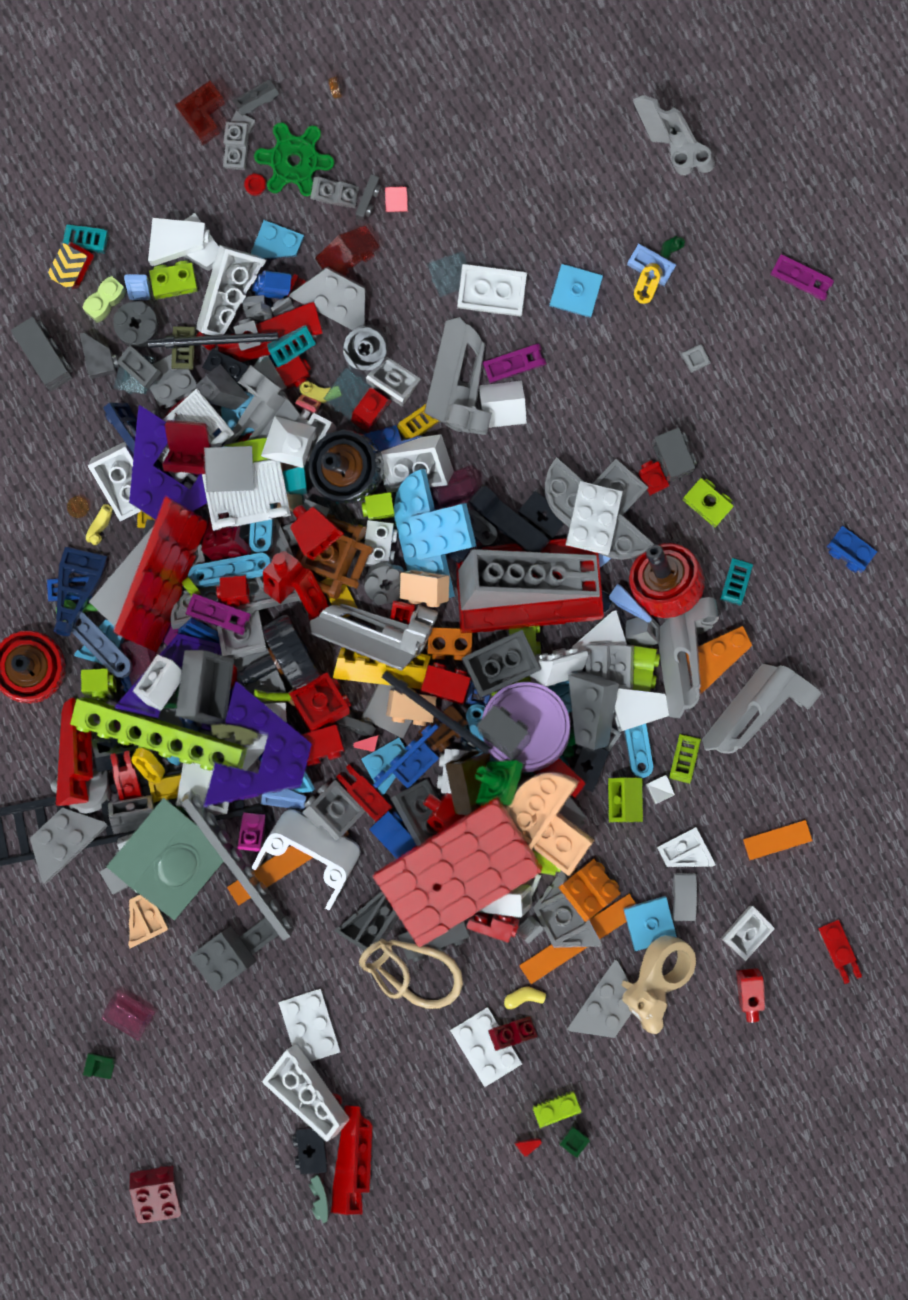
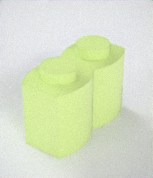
(100, 303)

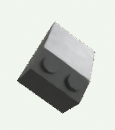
(501, 664)

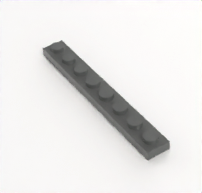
(233, 859)

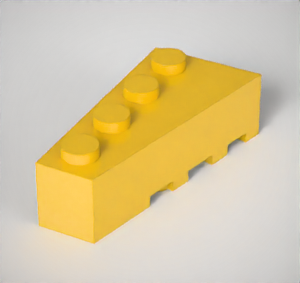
(360, 668)

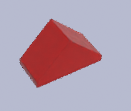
(402, 612)

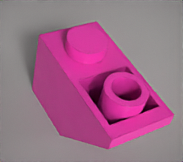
(252, 832)

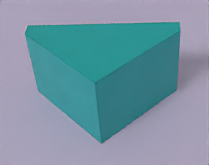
(295, 481)

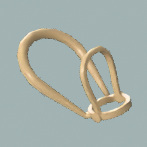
(402, 988)

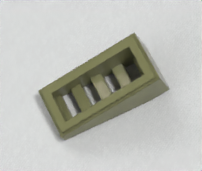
(183, 332)

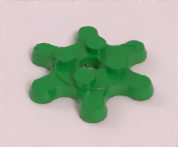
(289, 145)

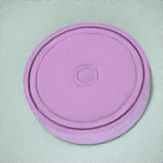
(543, 715)

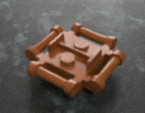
(337, 558)

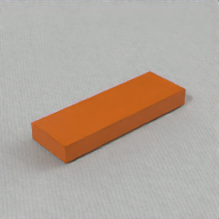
(777, 840)

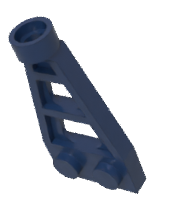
(121, 416)
(80, 563)

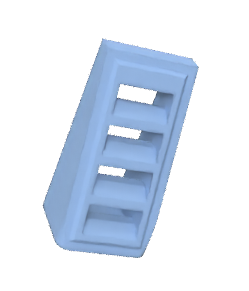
(138, 287)
(626, 602)
(284, 799)

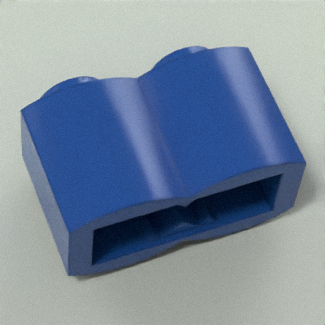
(272, 284)
(393, 835)

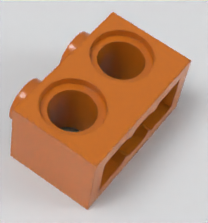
(450, 636)

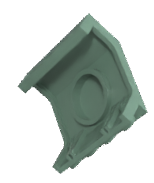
(166, 859)

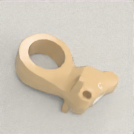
(648, 995)

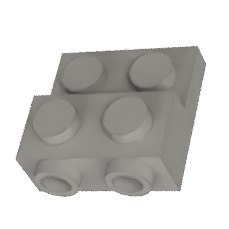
(171, 383)
(333, 809)

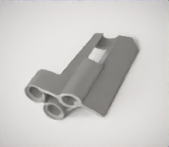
(672, 129)
(448, 396)
(267, 402)
(675, 638)
(390, 642)
(763, 692)

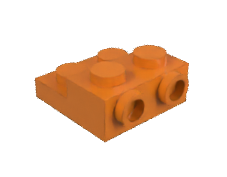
(590, 889)

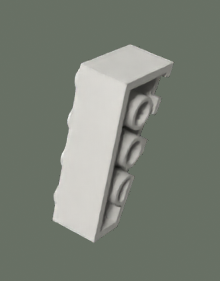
(227, 287)
(305, 1093)

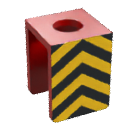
(70, 265)

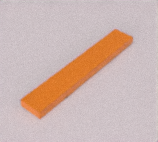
(273, 871)
(552, 957)

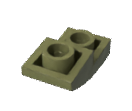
(242, 735)

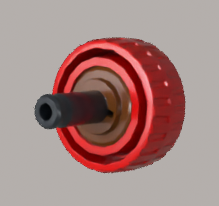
(667, 580)
(30, 667)

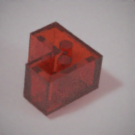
(196, 111)
(348, 250)

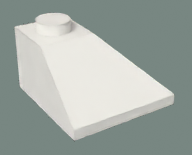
(288, 442)

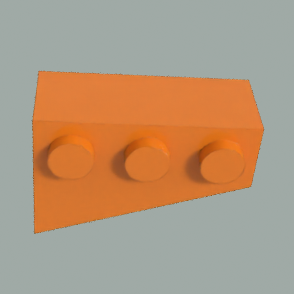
(719, 655)

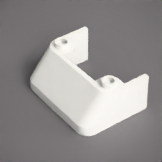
(301, 833)

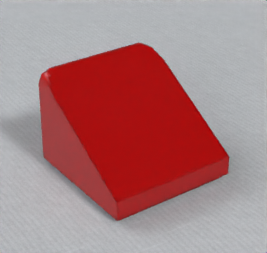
(528, 1146)

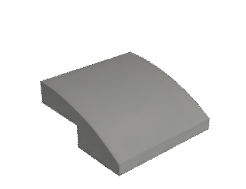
(229, 469)
(612, 663)
(377, 710)

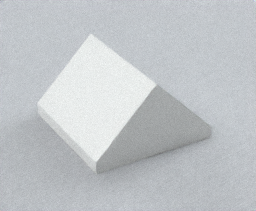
(393, 381)
(505, 403)
(747, 933)

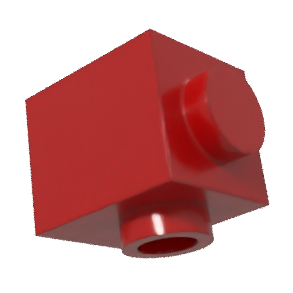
(294, 372)
(234, 591)

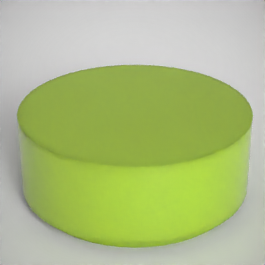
(190, 587)

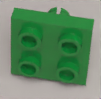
(498, 780)

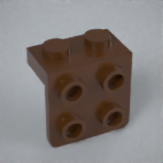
(444, 734)

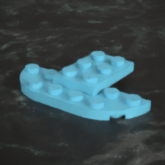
(429, 533)

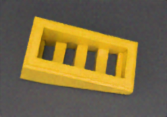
(406, 432)

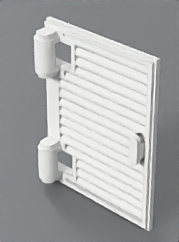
(198, 409)
(251, 505)

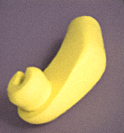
(313, 391)
(99, 524)
(523, 995)

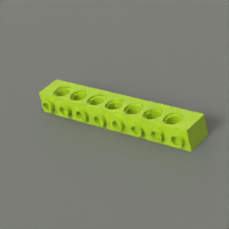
(83, 718)

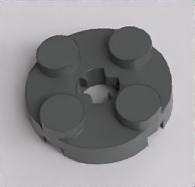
(374, 581)

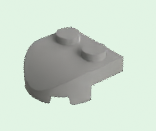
(98, 792)

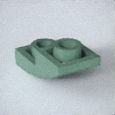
(320, 1207)

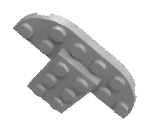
(561, 492)
(233, 644)

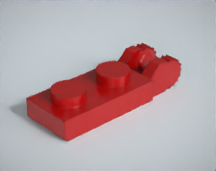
(310, 593)
(126, 778)
(365, 795)
(839, 949)

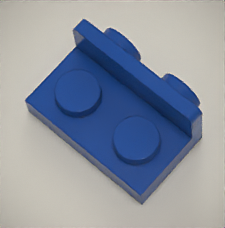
(851, 549)

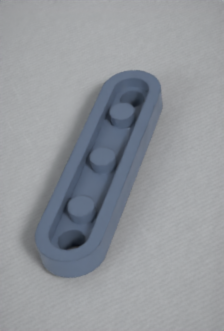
(102, 647)

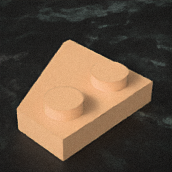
(144, 921)

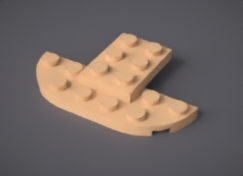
(543, 828)

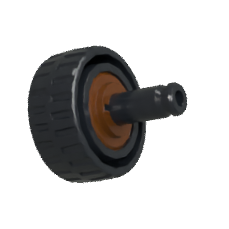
(346, 466)
(286, 654)

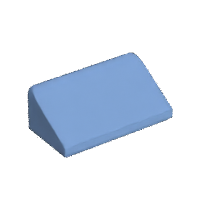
(644, 256)

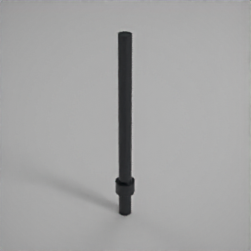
(171, 342)
(403, 688)

